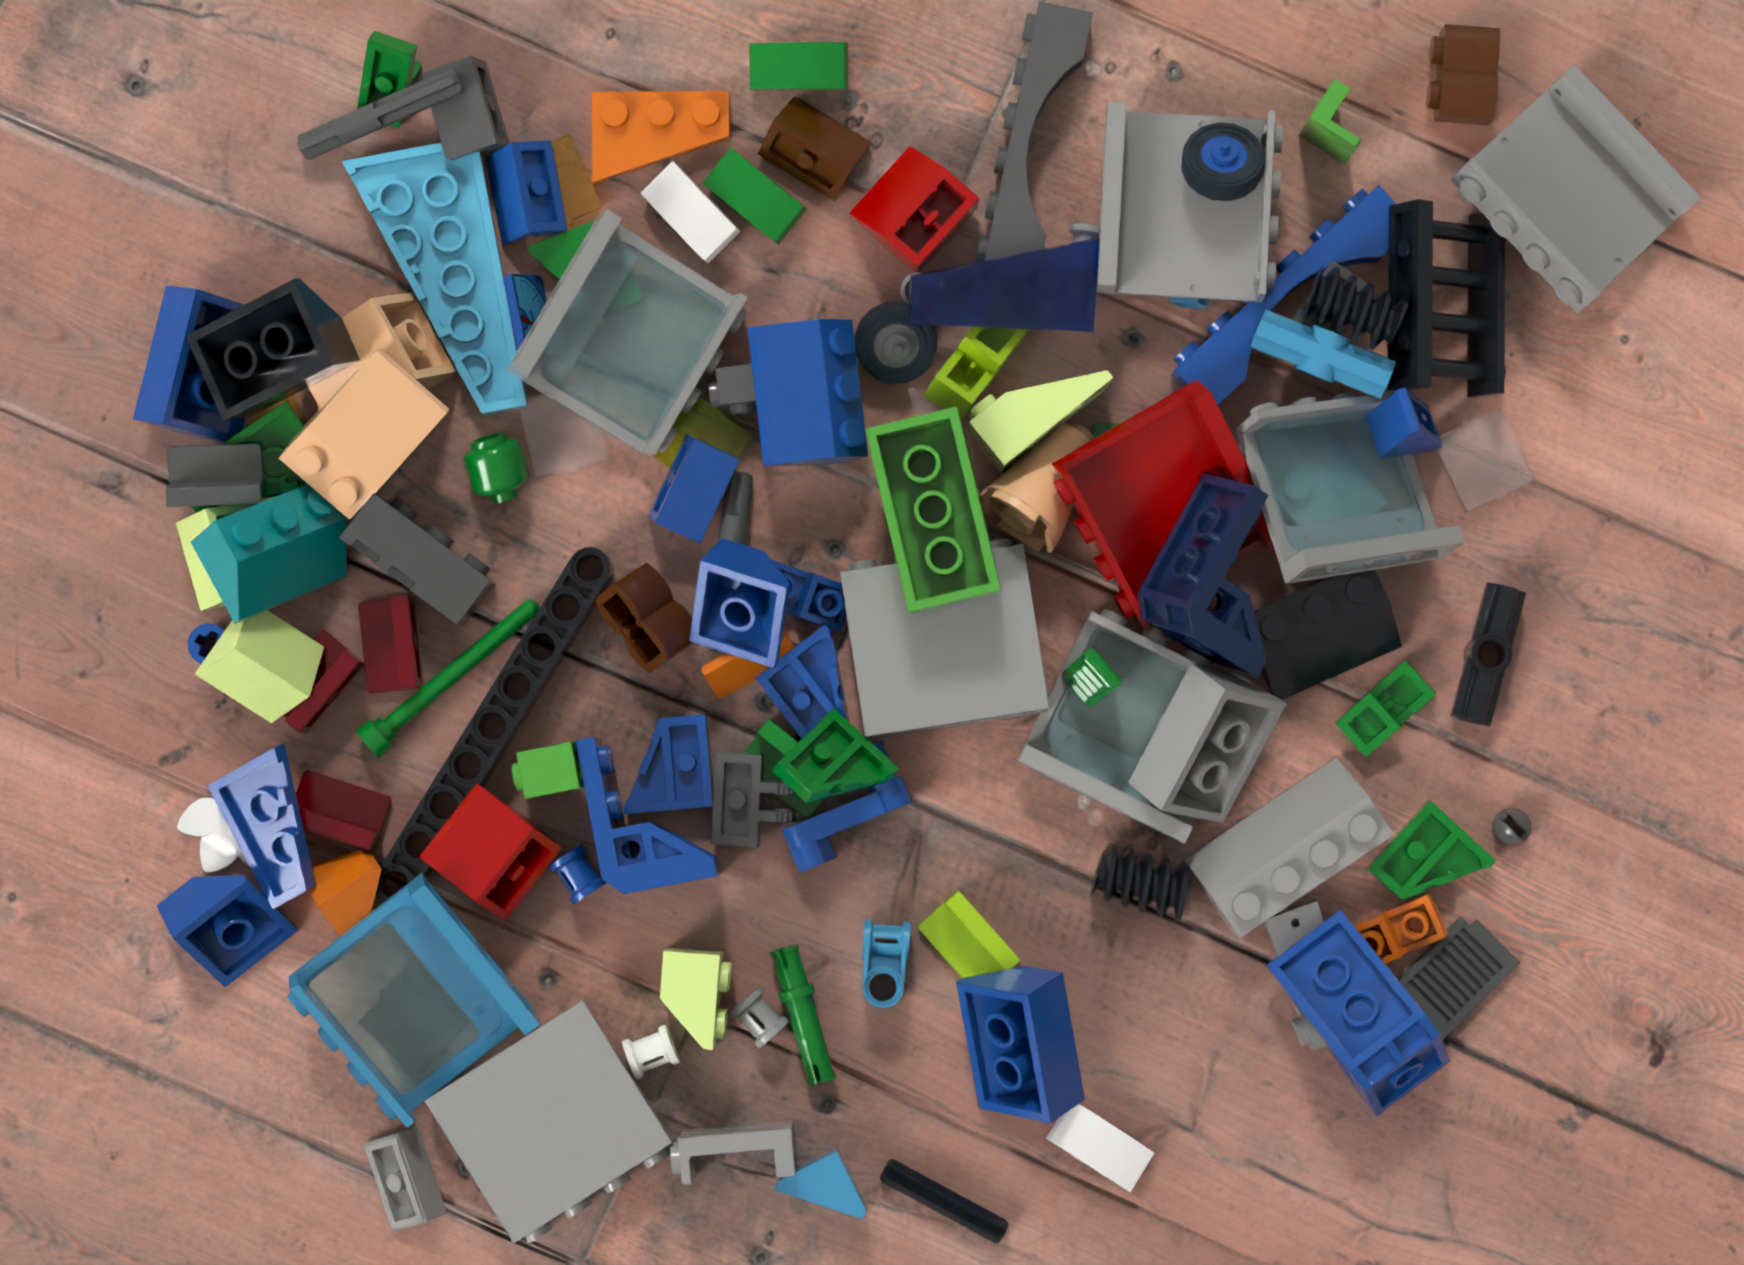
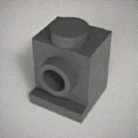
(734, 390)

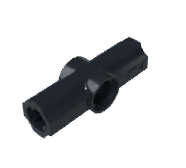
(1494, 624)

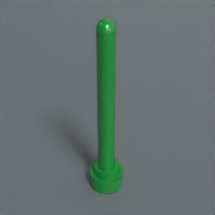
(381, 732)

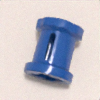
(197, 637)
(577, 874)

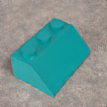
(274, 551)

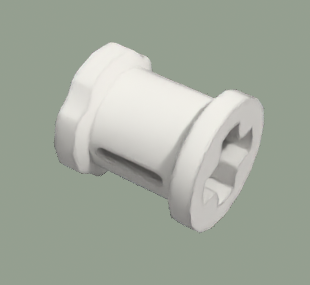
(650, 1051)

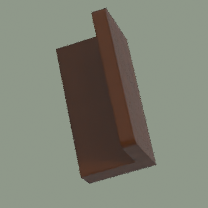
(813, 147)

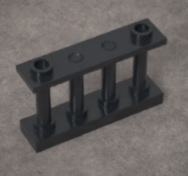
(1412, 278)

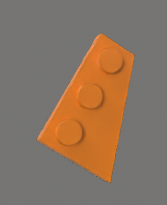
(652, 126)

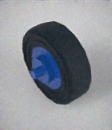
(1223, 161)

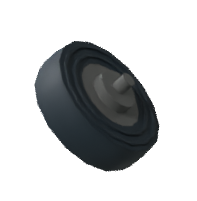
(891, 346)

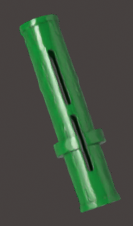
(802, 1012)

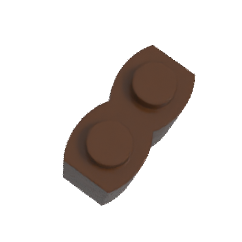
(1465, 74)
(646, 617)

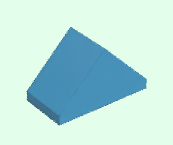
(825, 1183)

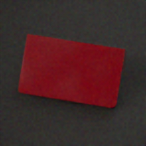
(390, 644)
(334, 673)
(341, 810)

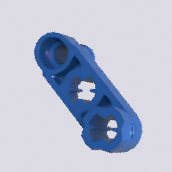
(810, 839)

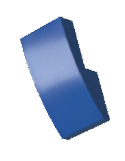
(814, 597)

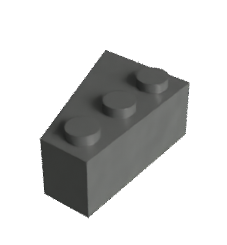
(419, 558)

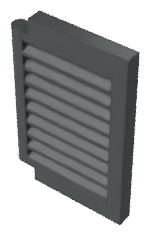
(1457, 974)

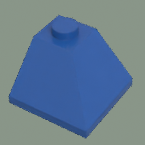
(740, 603)
(224, 924)

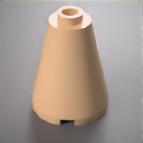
(1026, 493)

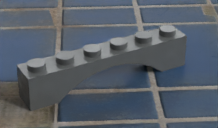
(1055, 52)

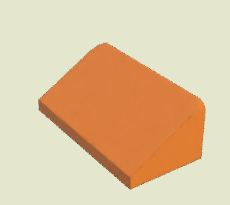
(732, 673)

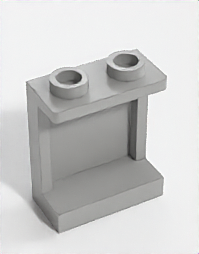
(735, 1139)

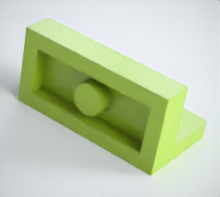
(966, 939)

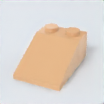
(363, 433)

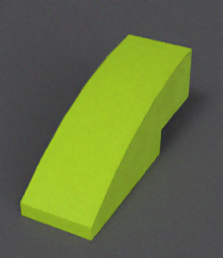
(973, 367)

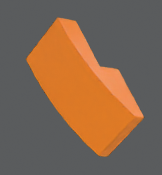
(1404, 928)

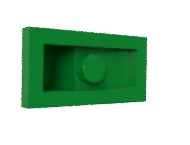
(387, 68)

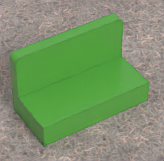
(1324, 132)

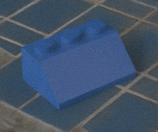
(173, 386)
(807, 392)
(1021, 1042)

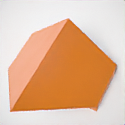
(346, 888)

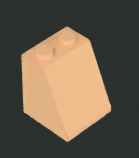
(403, 332)

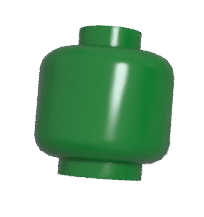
(496, 467)

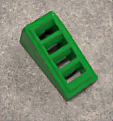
(1091, 677)

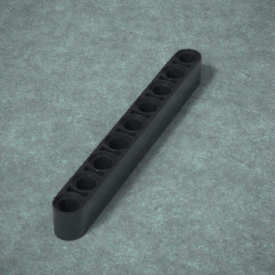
(498, 701)

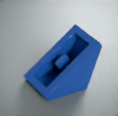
(1403, 426)

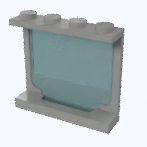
(627, 336)
(1332, 496)
(1101, 744)

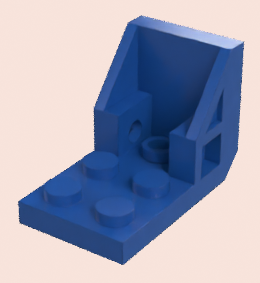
(663, 854)
(1361, 1012)

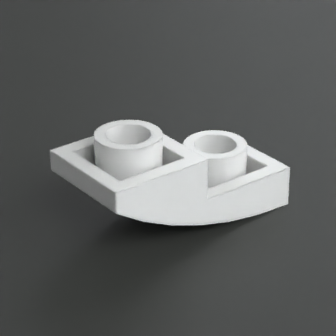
(690, 212)
(1101, 1146)

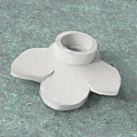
(217, 843)

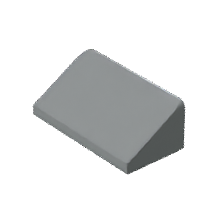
(405, 1178)

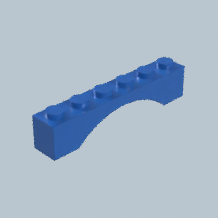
(1354, 240)

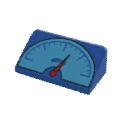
(525, 301)

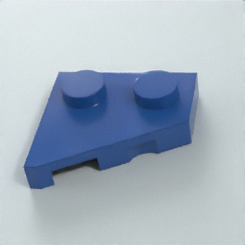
(807, 682)
(675, 768)

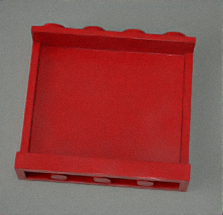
(1139, 479)

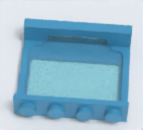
(409, 998)

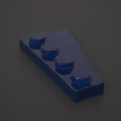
(1019, 291)

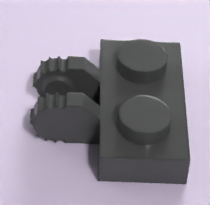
(739, 799)

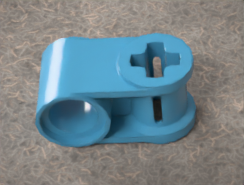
(885, 957)

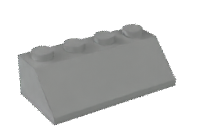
(1288, 847)

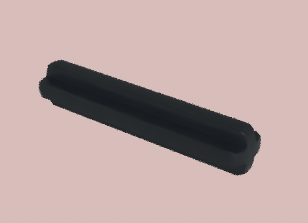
(944, 1201)

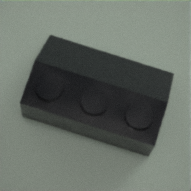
(271, 349)
(1325, 631)

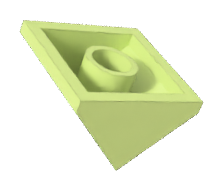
(263, 665)

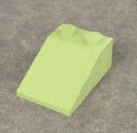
(1025, 416)

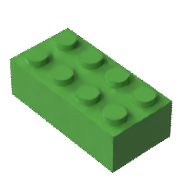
(933, 510)

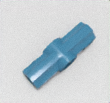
(1323, 354)

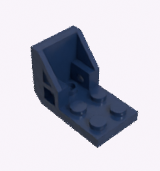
(1193, 570)

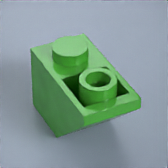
(548, 771)

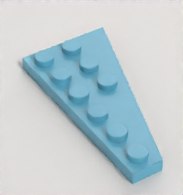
(447, 246)

